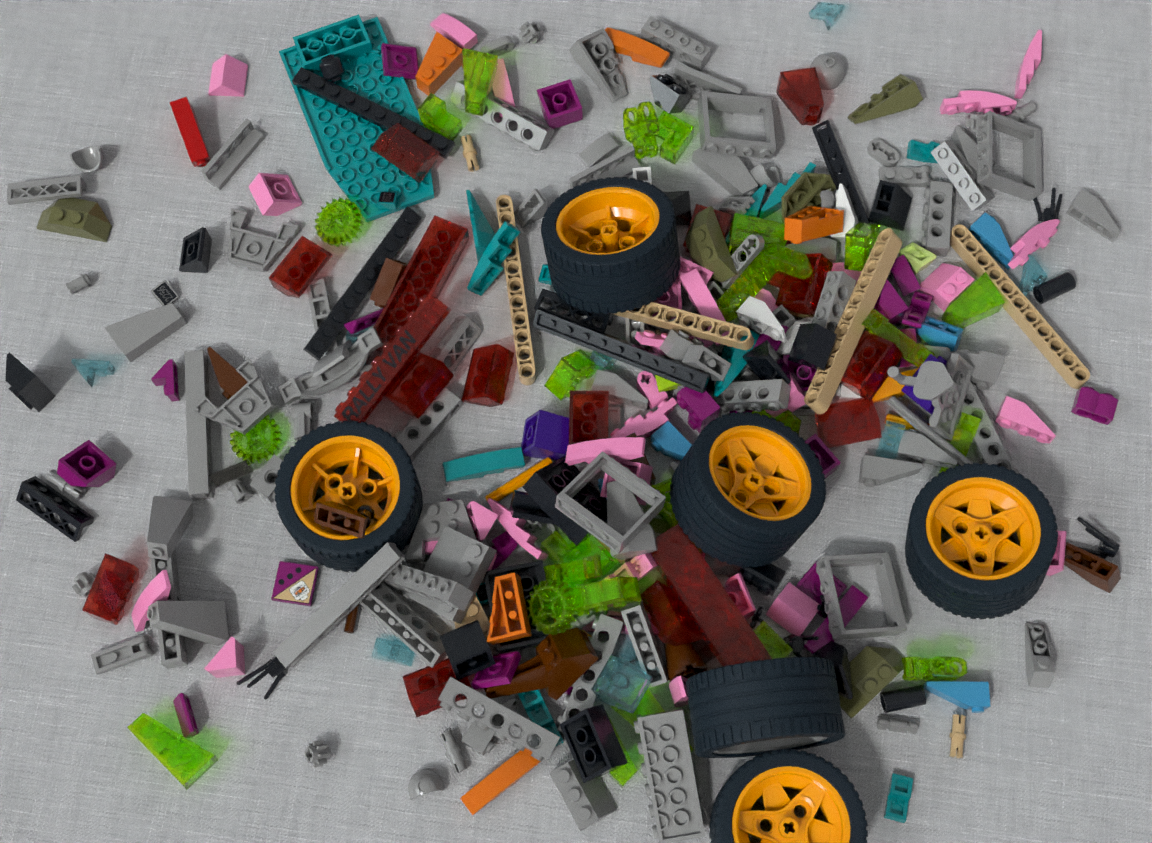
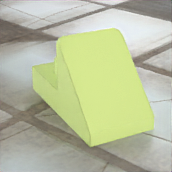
(917, 256)

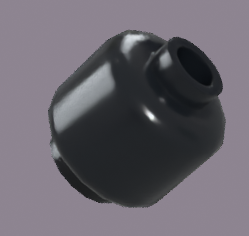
(332, 67)

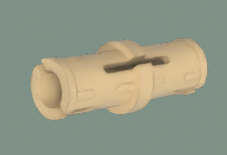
(469, 153)
(957, 736)

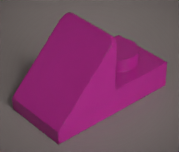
(168, 377)

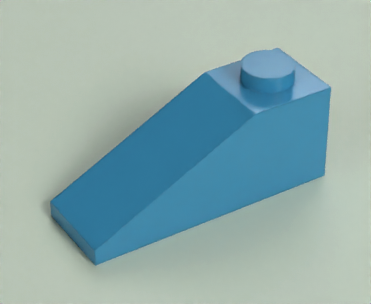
(992, 238)
(940, 333)
(670, 442)
(963, 694)

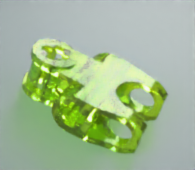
(642, 130)
(933, 668)

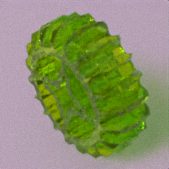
(330, 232)
(250, 452)
(559, 607)

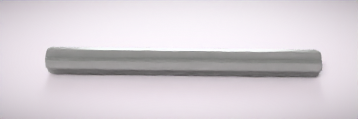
(924, 429)

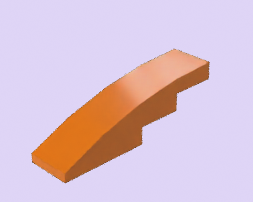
(639, 49)
(499, 781)

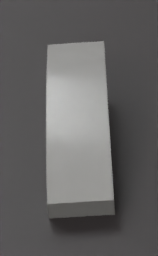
(320, 306)

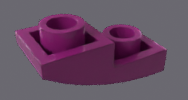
(904, 276)

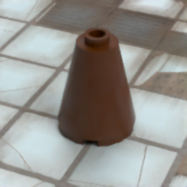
(683, 661)

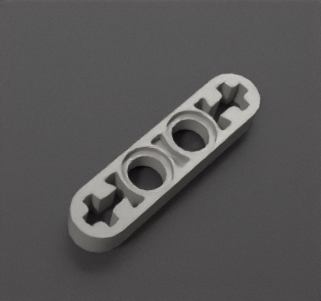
(738, 263)

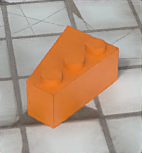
(438, 65)
(813, 223)
(508, 610)

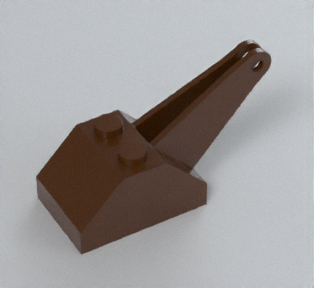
(556, 667)

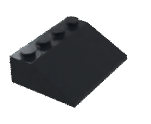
(549, 482)
(531, 575)

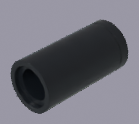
(1054, 287)
(903, 698)

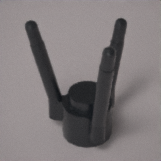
(1049, 213)
(1107, 545)
(797, 642)
(273, 667)

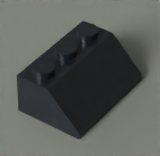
(26, 385)
(593, 743)

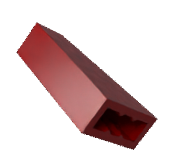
(190, 132)

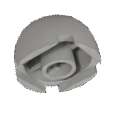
(829, 70)

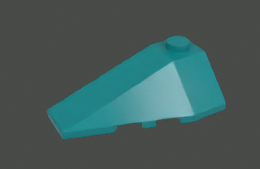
(481, 228)
(735, 357)

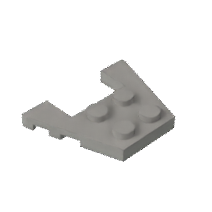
(255, 249)
(244, 408)
(432, 523)

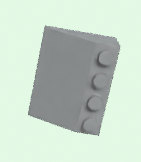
(458, 560)

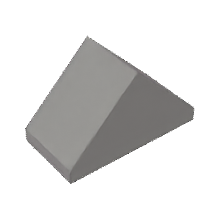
(531, 209)

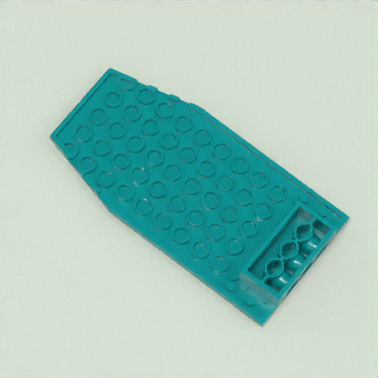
(344, 137)

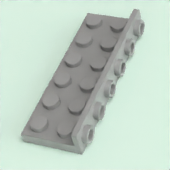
(669, 776)

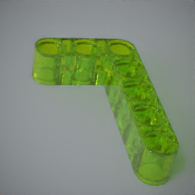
(759, 272)

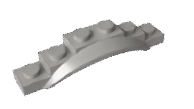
(335, 377)

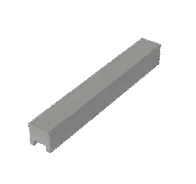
(198, 427)
(339, 605)

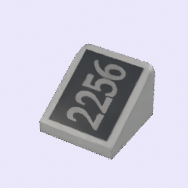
(164, 293)

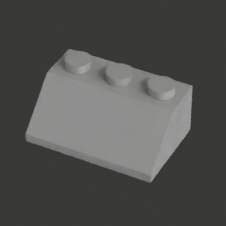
(585, 801)

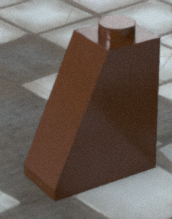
(387, 281)

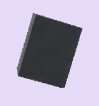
(196, 252)
(812, 346)
(767, 363)

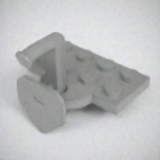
(943, 388)

